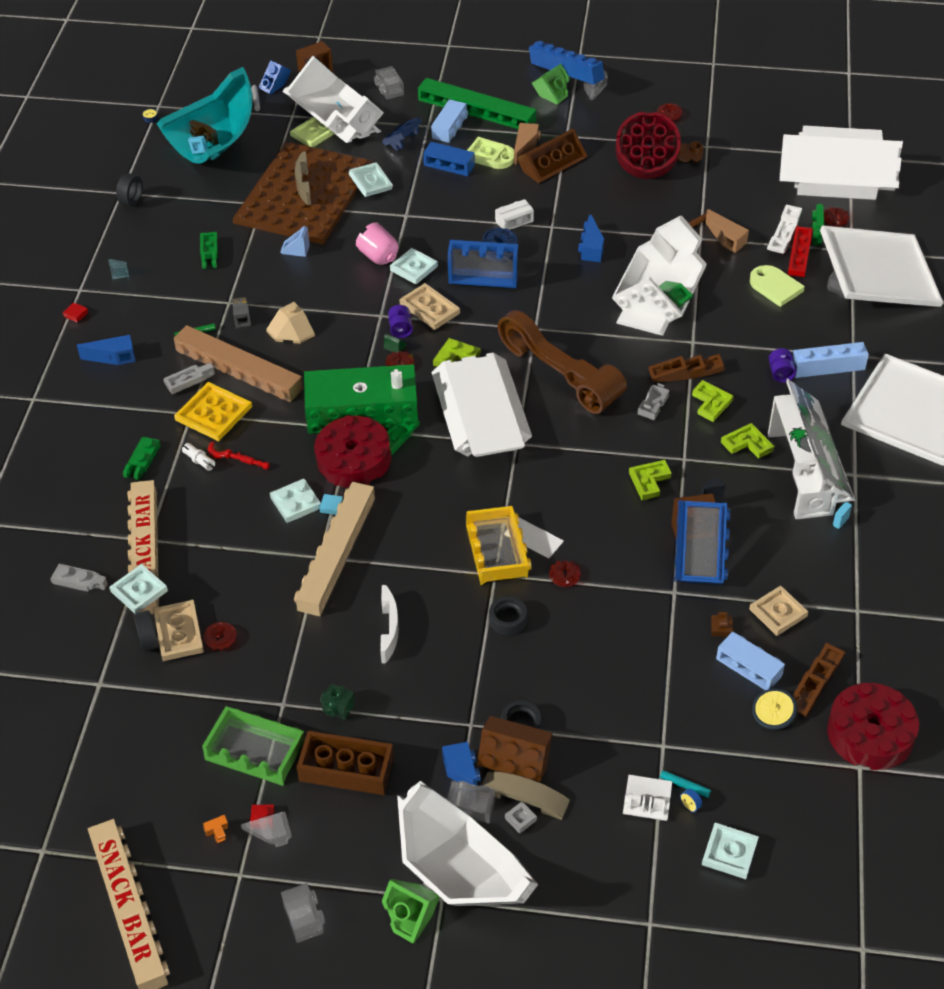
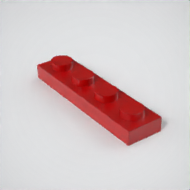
(800, 251)

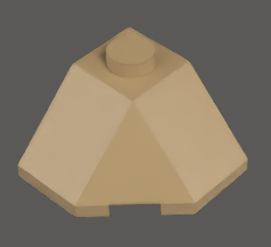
(290, 324)

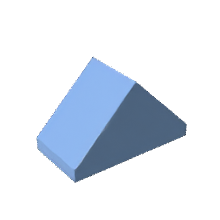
(297, 244)

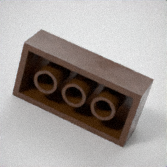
(345, 762)

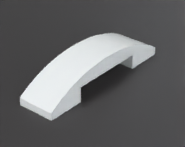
(785, 229)
(389, 641)

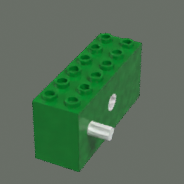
(372, 392)

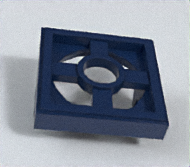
(402, 131)

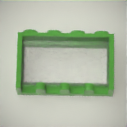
(253, 745)

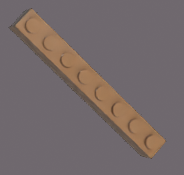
(238, 363)

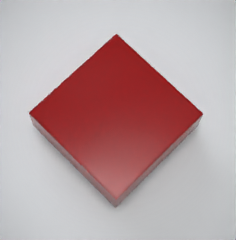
(75, 312)

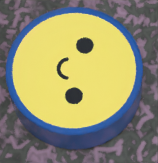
(691, 800)

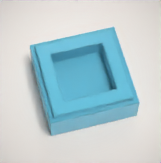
(198, 144)
(330, 504)
(842, 515)

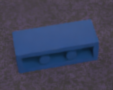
(449, 158)

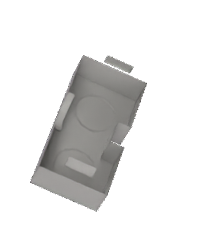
(652, 404)

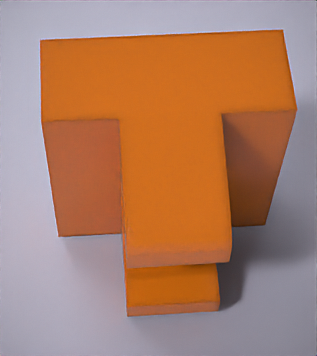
(216, 828)

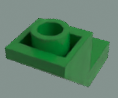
(676, 292)

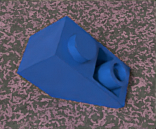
(274, 77)
(459, 763)

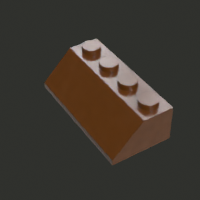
(552, 156)

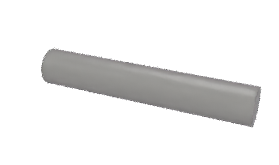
(255, 98)

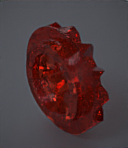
(675, 111)
(842, 216)
(392, 360)
(557, 576)
(218, 629)

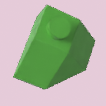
(553, 84)
(409, 907)

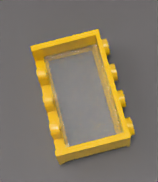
(497, 544)

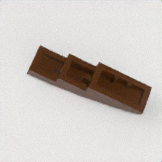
(681, 369)
(817, 678)

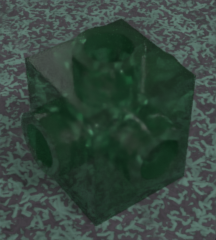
(337, 701)

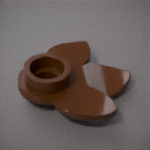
(691, 152)

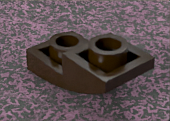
(201, 129)

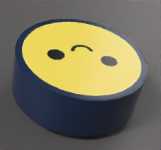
(150, 115)

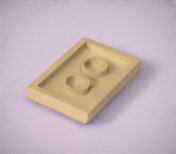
(430, 306)
(178, 630)

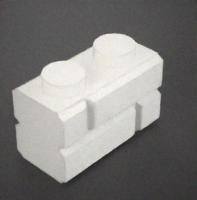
(514, 215)

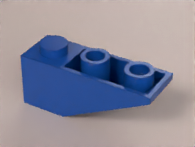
(592, 240)
(110, 351)

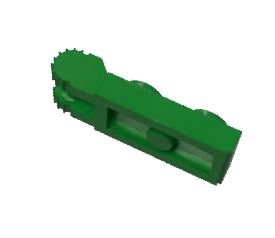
(818, 217)
(209, 248)
(399, 434)
(141, 457)

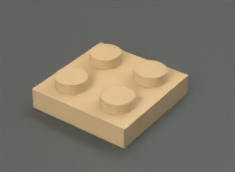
(778, 610)

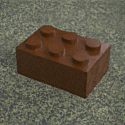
(514, 748)

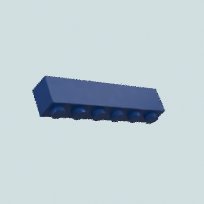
(575, 64)

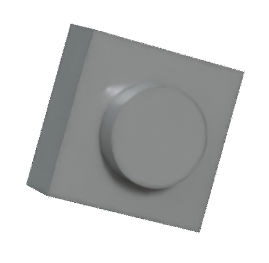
(520, 817)

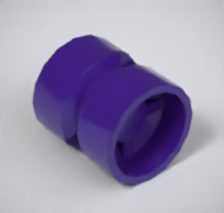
(400, 321)
(782, 365)

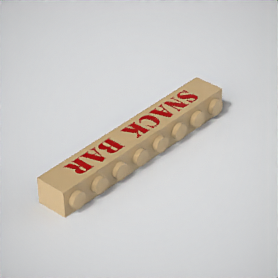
(143, 530)
(127, 906)

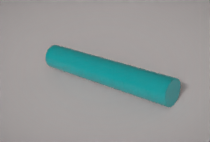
(685, 783)

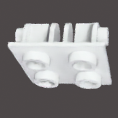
(647, 797)

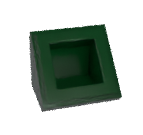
(393, 344)

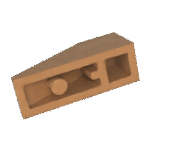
(526, 139)

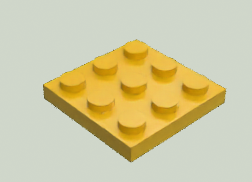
(213, 411)

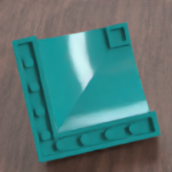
(224, 111)

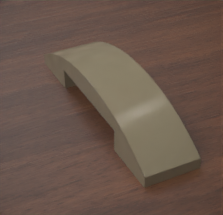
(302, 187)
(528, 791)

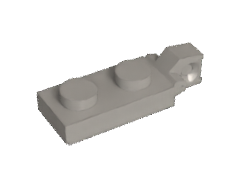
(188, 377)
(78, 578)

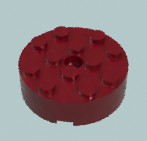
(646, 160)
(353, 451)
(873, 726)

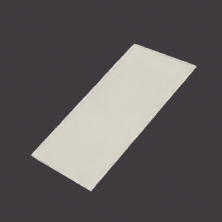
(538, 539)

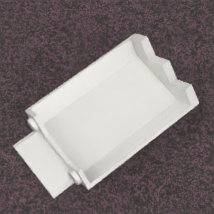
(481, 405)

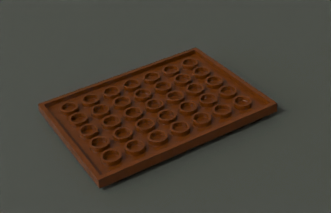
(279, 208)

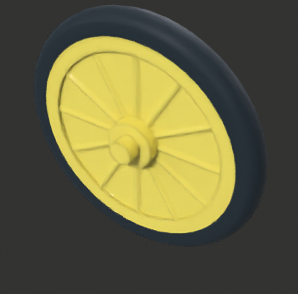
(774, 709)

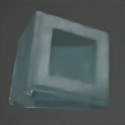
(118, 269)

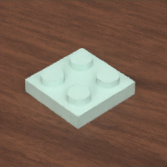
(370, 179)
(413, 266)
(295, 500)
(138, 589)
(730, 850)

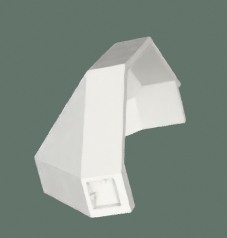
(457, 853)

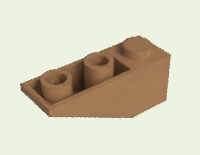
(727, 232)

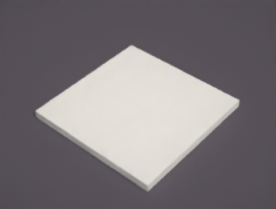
(880, 266)
(902, 408)

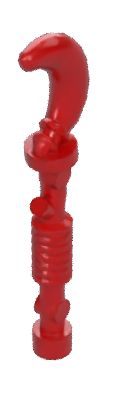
(243, 458)

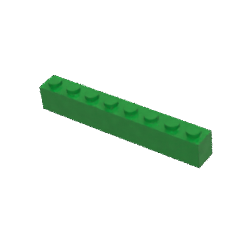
(477, 104)

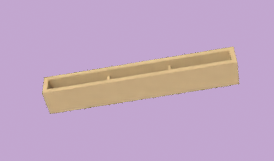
(335, 549)

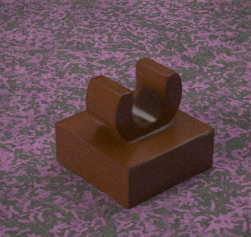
(721, 624)

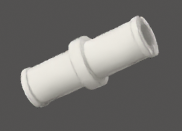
(198, 456)

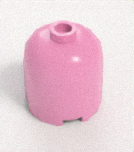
(377, 244)

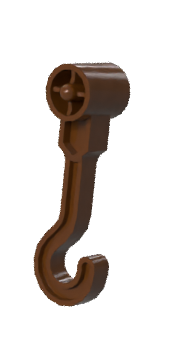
(593, 386)

